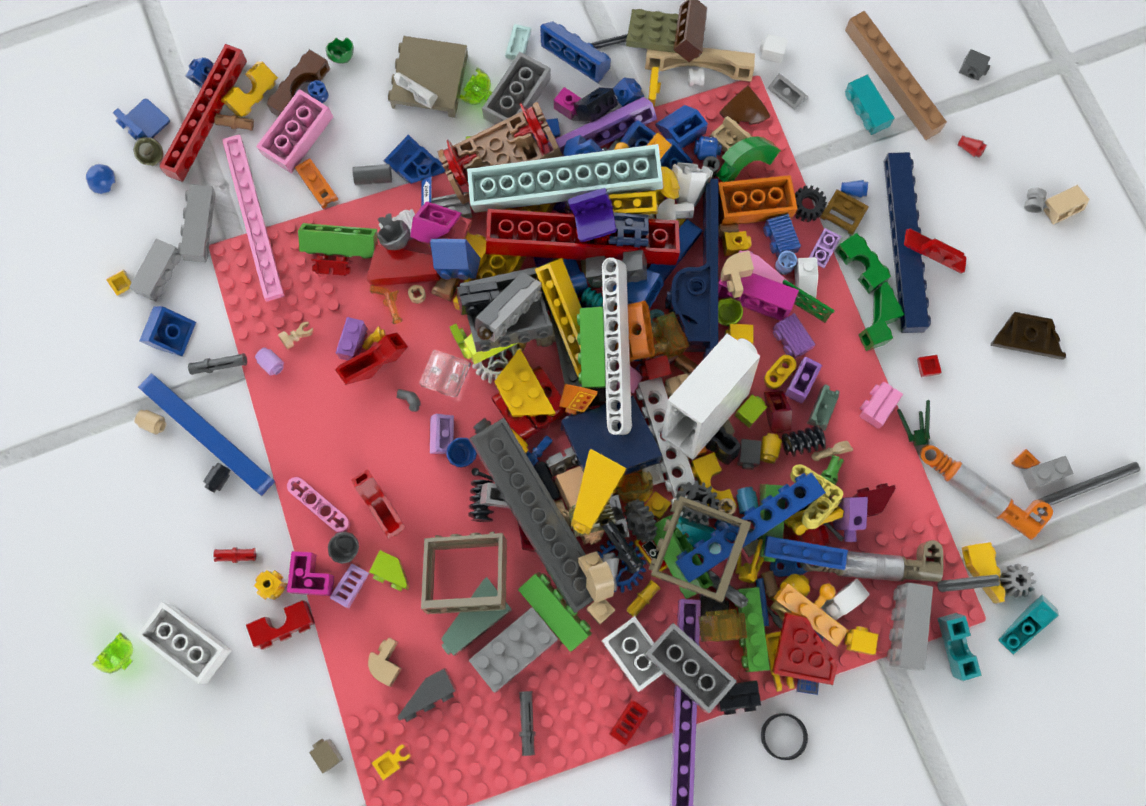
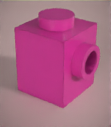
(564, 103)

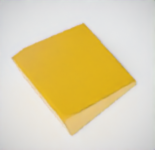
(119, 282)

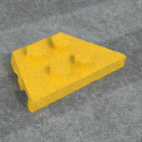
(521, 389)

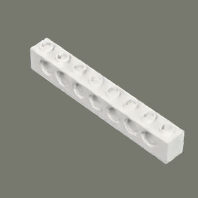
(656, 389)

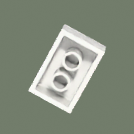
(628, 648)

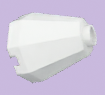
(691, 181)

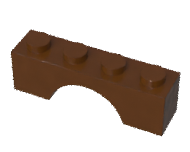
(310, 68)

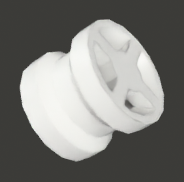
(695, 77)

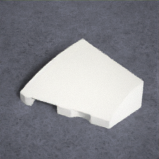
(420, 93)

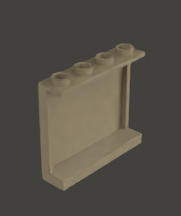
(434, 66)

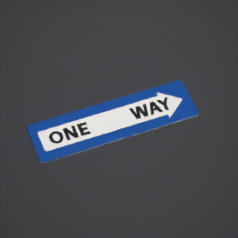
(426, 192)

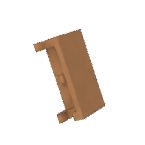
(446, 288)

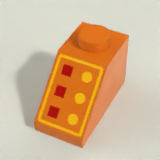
(576, 398)

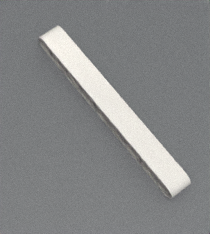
(621, 355)

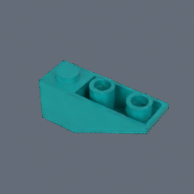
(697, 532)
(1029, 624)

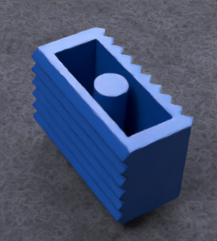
(781, 235)

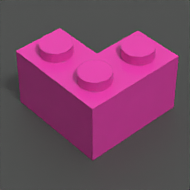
(303, 578)

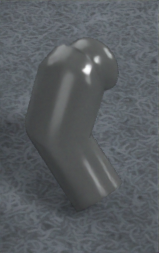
(411, 398)

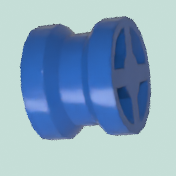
(314, 90)

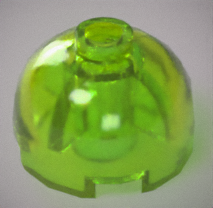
(477, 88)
(115, 655)

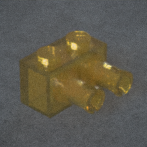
(668, 335)

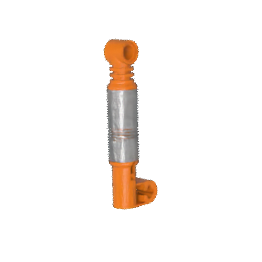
(987, 495)

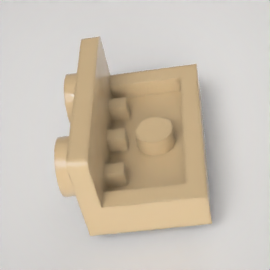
(729, 133)

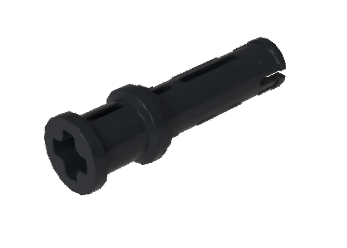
(625, 551)

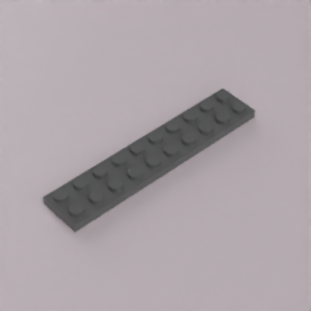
(534, 510)

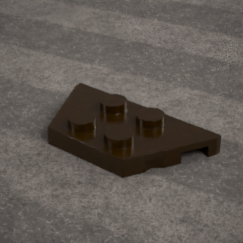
(1030, 335)

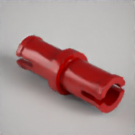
(234, 555)

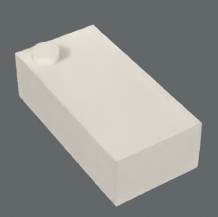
(183, 643)

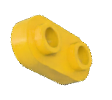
(779, 371)

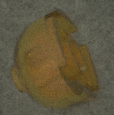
(635, 486)

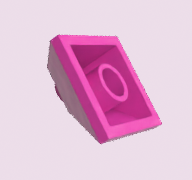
(433, 222)

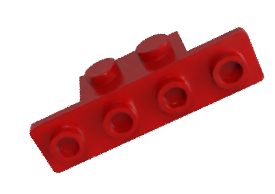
(936, 250)

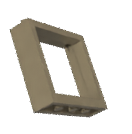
(458, 541)
(733, 557)

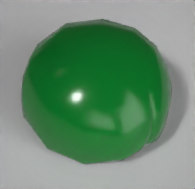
(340, 51)

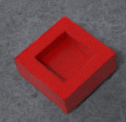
(929, 366)

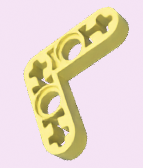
(830, 490)

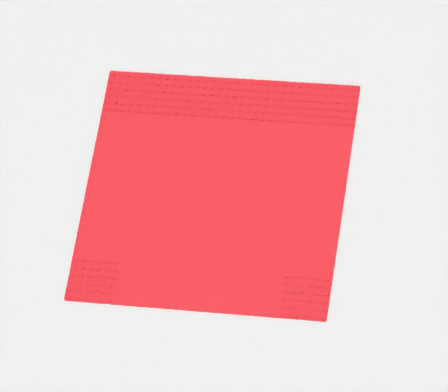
(336, 431)

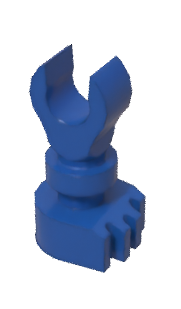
(537, 452)

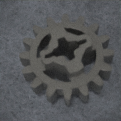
(699, 494)
(640, 520)

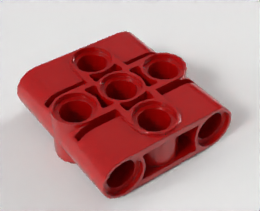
(522, 425)

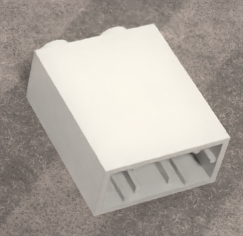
(710, 395)

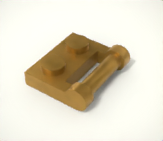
(847, 207)

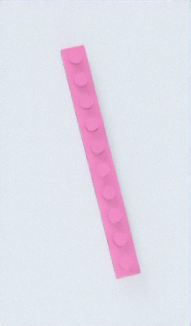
(253, 218)

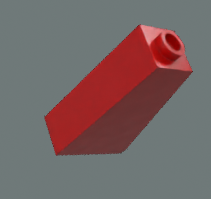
(400, 267)

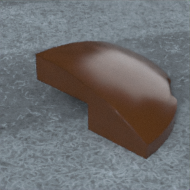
(746, 108)

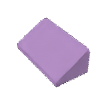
(441, 433)

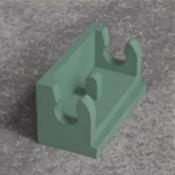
(823, 407)

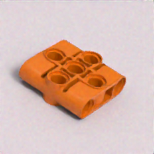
(643, 344)

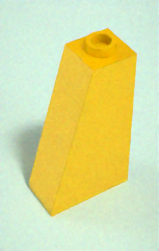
(597, 487)

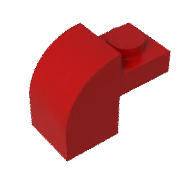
(814, 536)

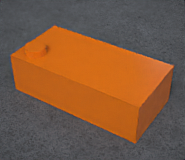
(755, 200)

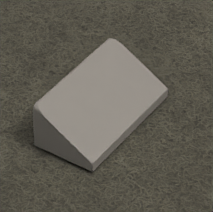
(787, 91)

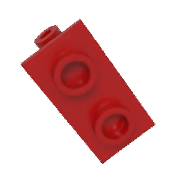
(323, 264)

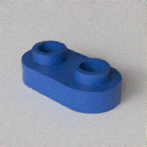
(790, 567)

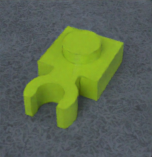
(459, 336)

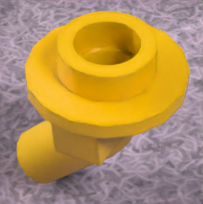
(375, 337)

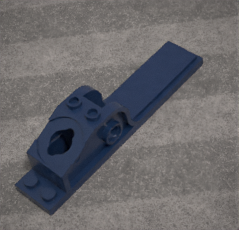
(695, 289)

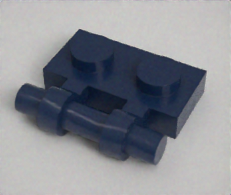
(630, 224)

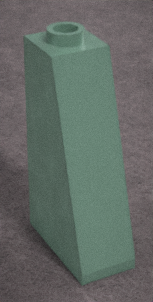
(471, 625)

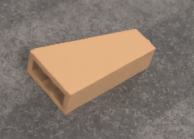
(569, 486)

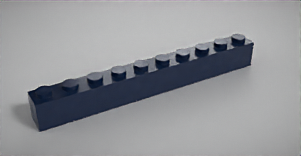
(907, 262)

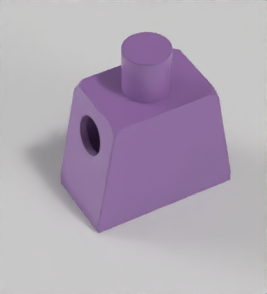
(853, 518)

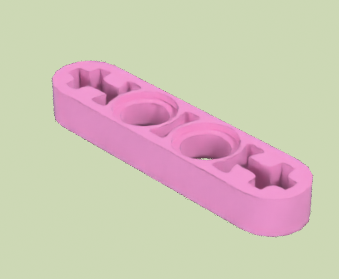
(318, 505)

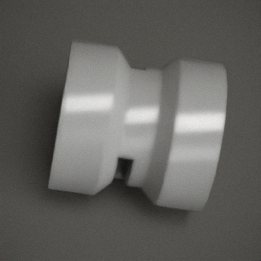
(1035, 200)

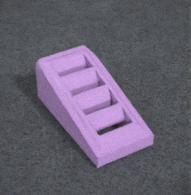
(351, 596)

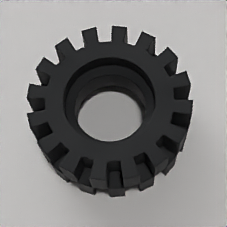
(817, 197)

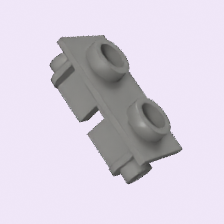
(559, 464)

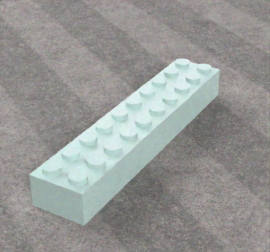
(564, 178)

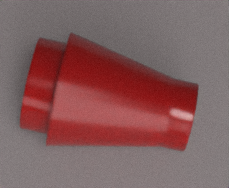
(972, 146)

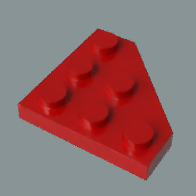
(802, 652)

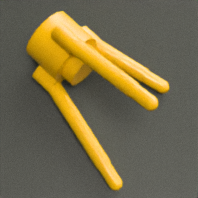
(749, 572)

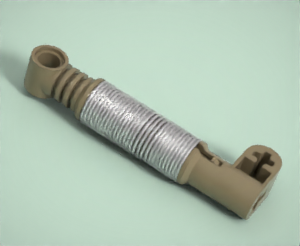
(891, 566)

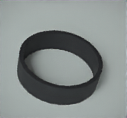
(805, 736)

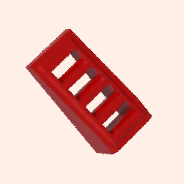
(639, 708)

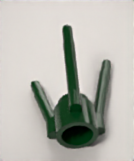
(921, 436)

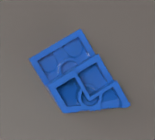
(413, 161)

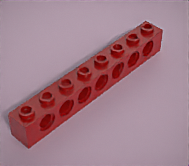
(202, 113)

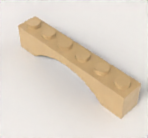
(731, 63)

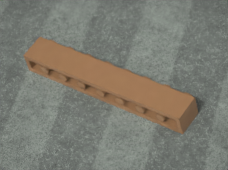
(895, 75)

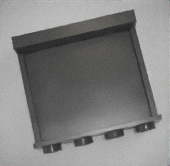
(529, 326)

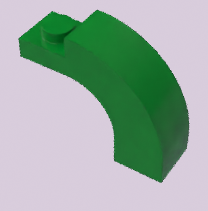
(745, 152)

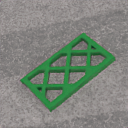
(816, 312)

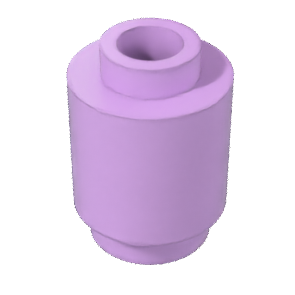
(269, 361)

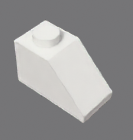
(806, 275)

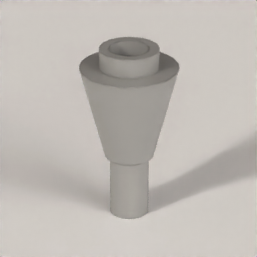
(613, 562)

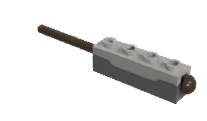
(508, 307)

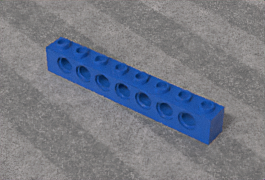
(812, 491)

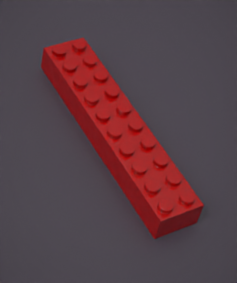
(557, 237)

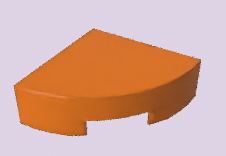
(1025, 460)

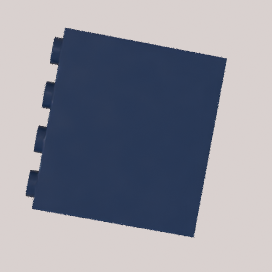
(590, 431)

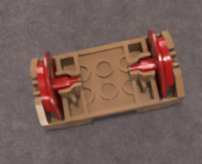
(501, 144)

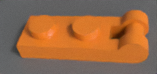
(316, 182)

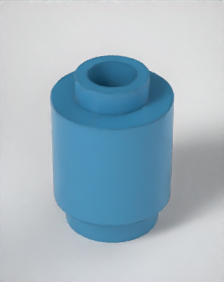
(746, 499)

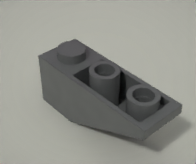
(431, 690)

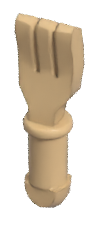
(838, 448)

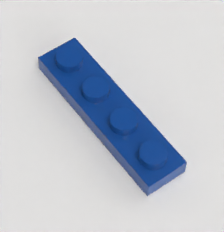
(805, 553)

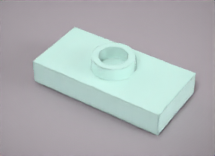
(518, 41)

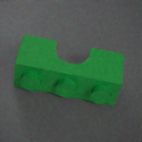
(856, 249)

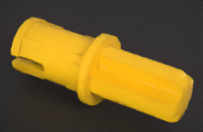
(643, 598)

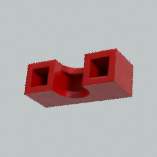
(297, 619)

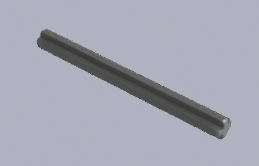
(1091, 484)

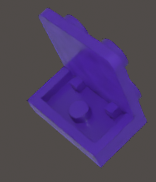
(593, 214)

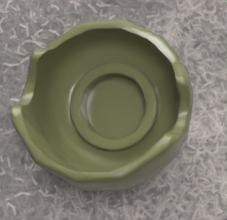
(148, 151)

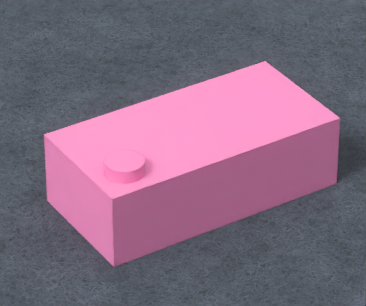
(295, 131)

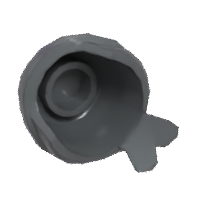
(393, 234)

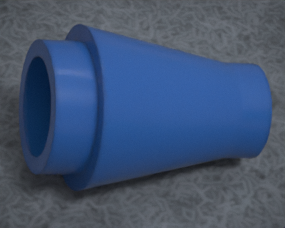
(855, 188)

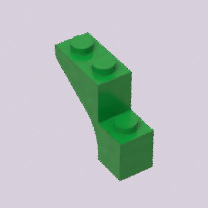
(885, 311)

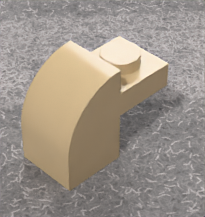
(734, 269)
(599, 576)
(380, 666)

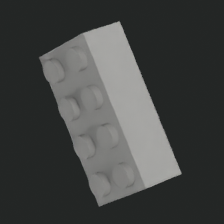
(520, 84)
(910, 626)
(513, 650)
(690, 668)

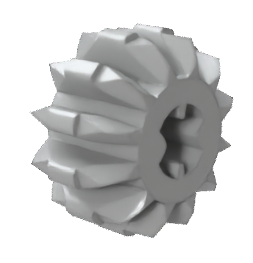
(1018, 573)

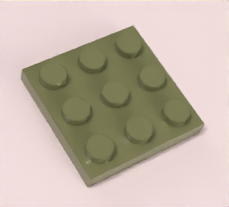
(652, 30)

